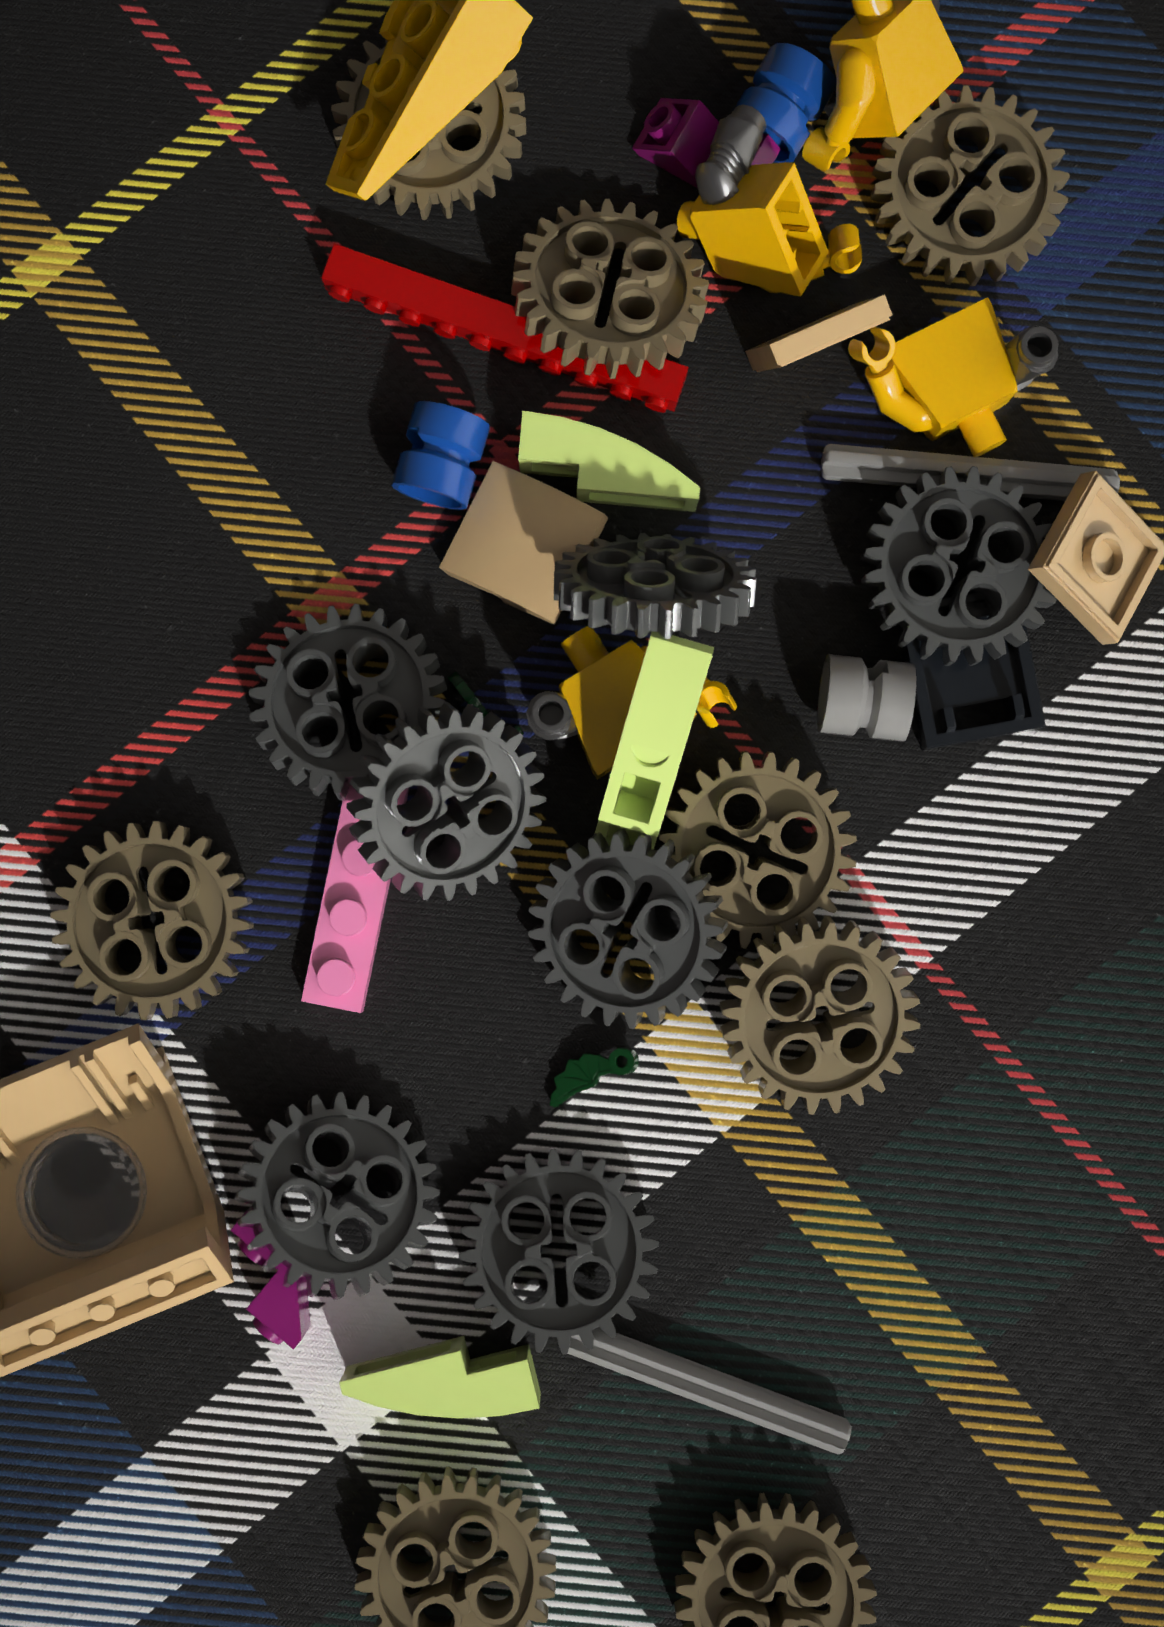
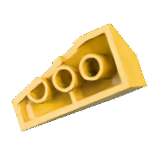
(429, 72)

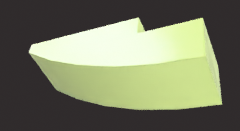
(606, 465)
(446, 1382)

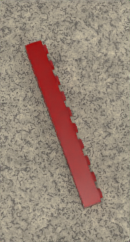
(484, 323)

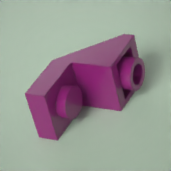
(680, 137)
(278, 1311)

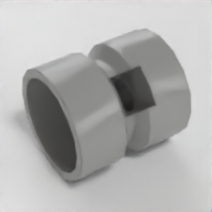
(866, 698)

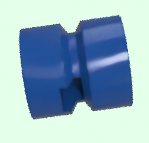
(789, 92)
(441, 453)

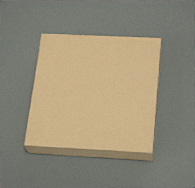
(819, 334)
(1098, 558)

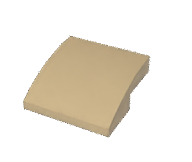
(516, 536)

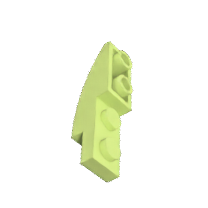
(654, 737)

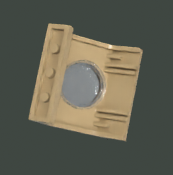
(100, 1199)

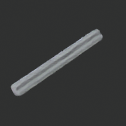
(905, 467)
(716, 1390)

